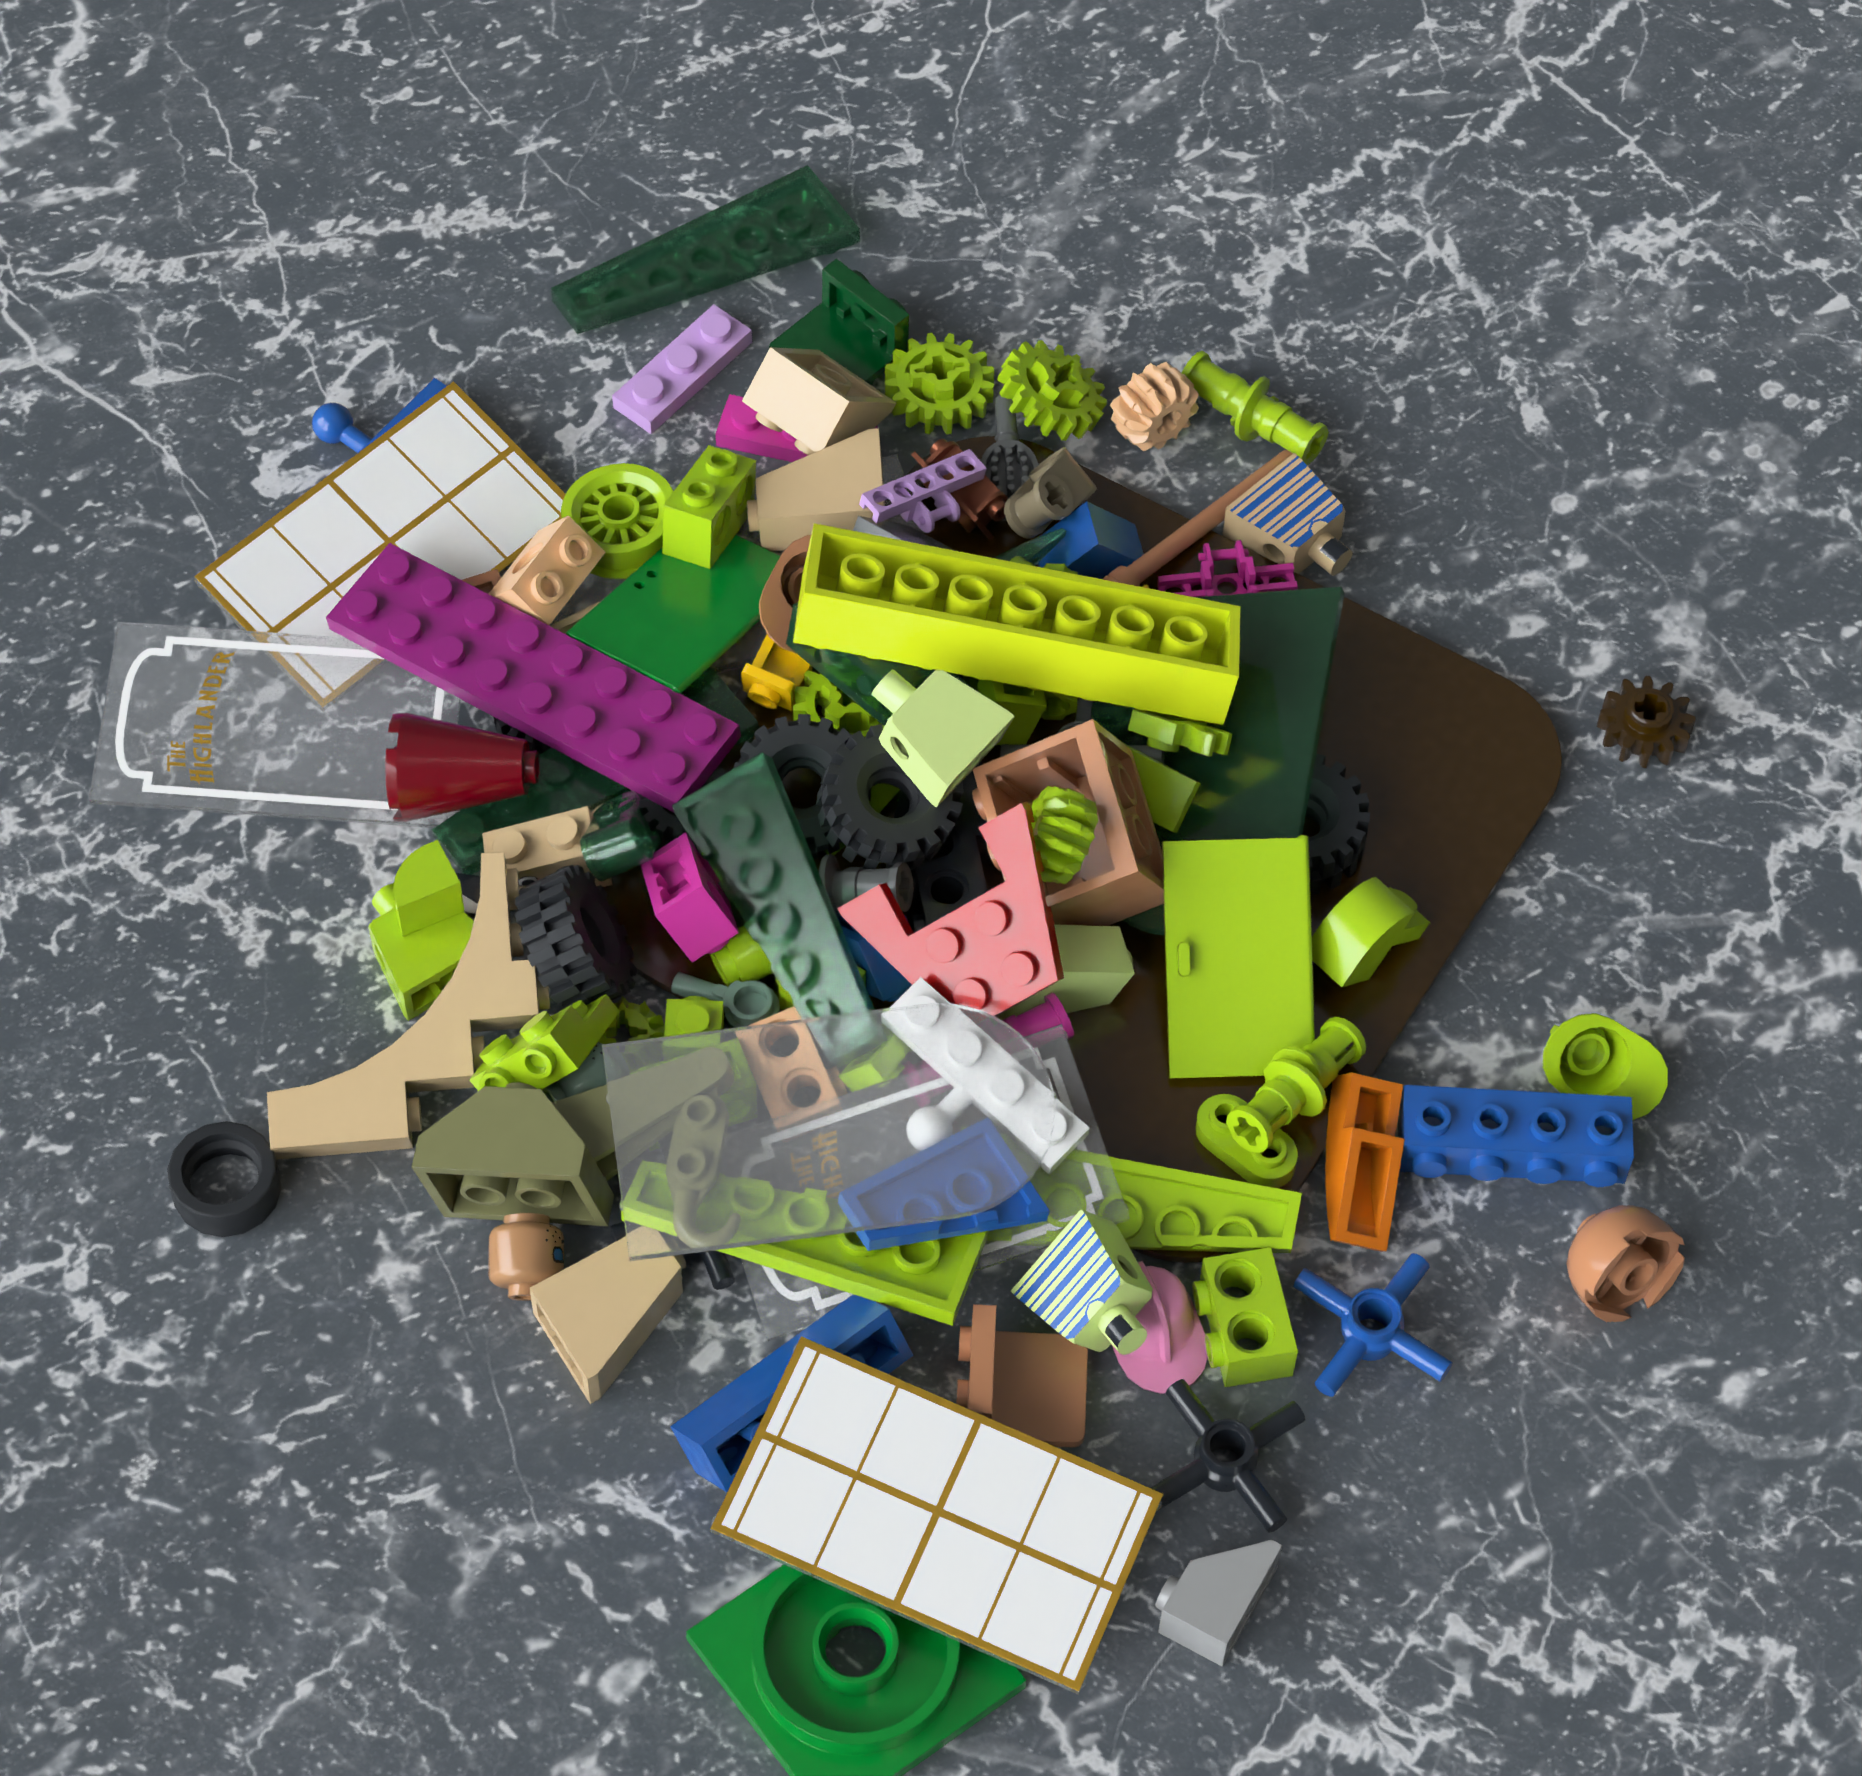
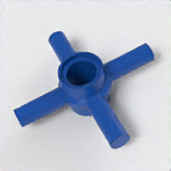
(1367, 1343)

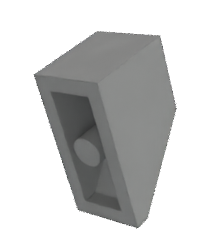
(1216, 1598)

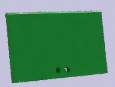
(679, 616)

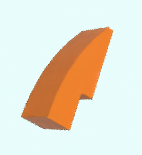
(1362, 1160)

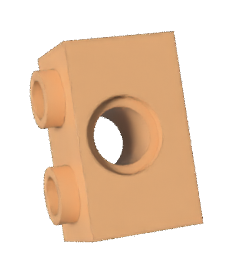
(549, 570)

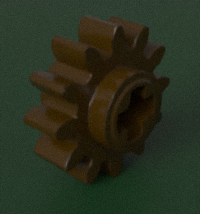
(1646, 721)

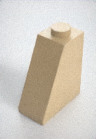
(817, 490)
(605, 1311)

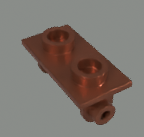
(978, 501)

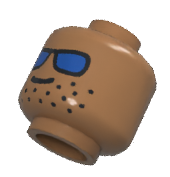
(524, 1253)

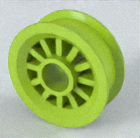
(621, 513)

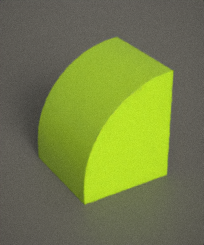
(426, 889)

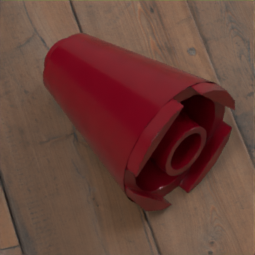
(453, 767)

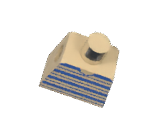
(1290, 519)

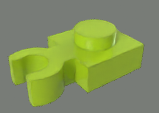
(1169, 732)

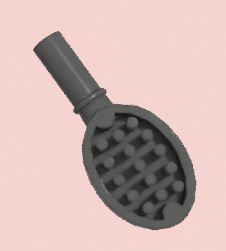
(1008, 459)

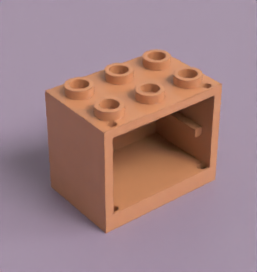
(1124, 858)

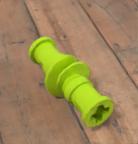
(1253, 410)
(1296, 1084)

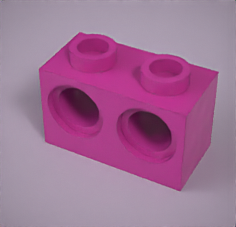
(689, 899)

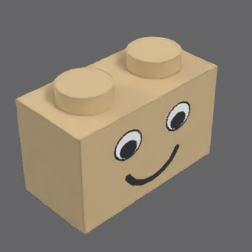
(542, 845)

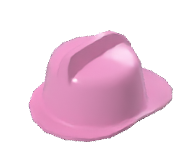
(1174, 1336)

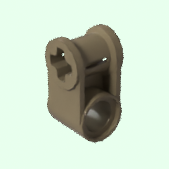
(1048, 494)

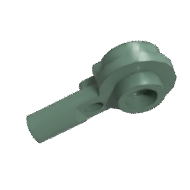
(742, 1001)

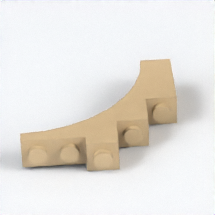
(371, 1103)

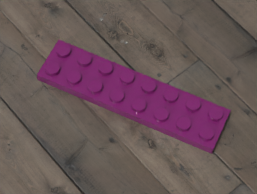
(534, 677)

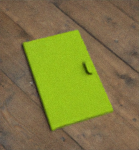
(1241, 953)

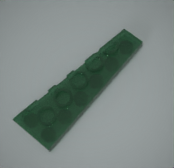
(738, 241)

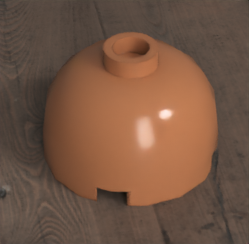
(1623, 1258)

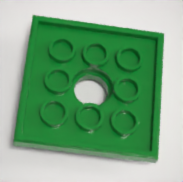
(825, 1723)

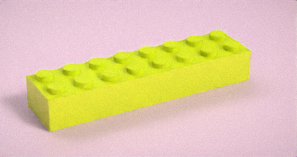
(1018, 624)

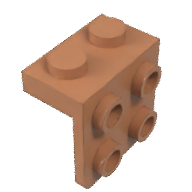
(1024, 1379)

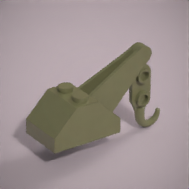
(521, 1155)

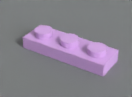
(682, 369)

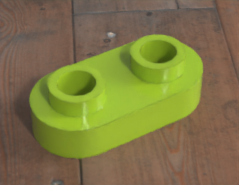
(1251, 1166)

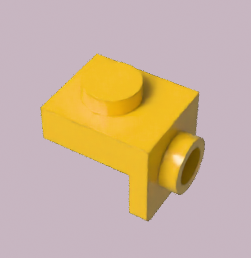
(774, 676)

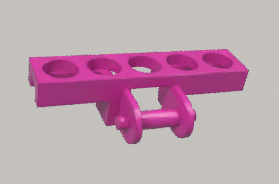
(1246, 573)

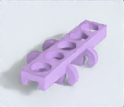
(911, 506)

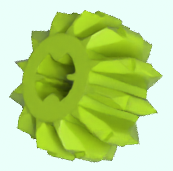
(1063, 831)

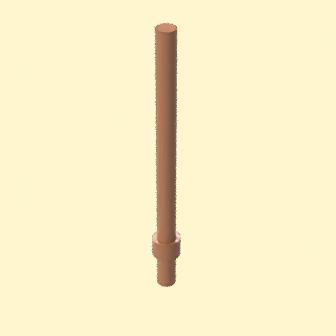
(1190, 531)

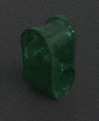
(618, 838)

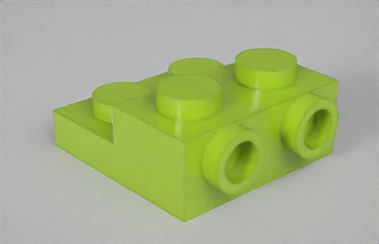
(546, 1046)

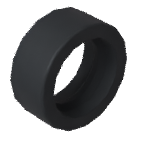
(215, 1141)

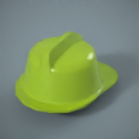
(1605, 1058)

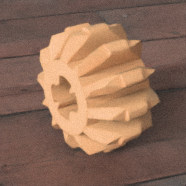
(1154, 406)

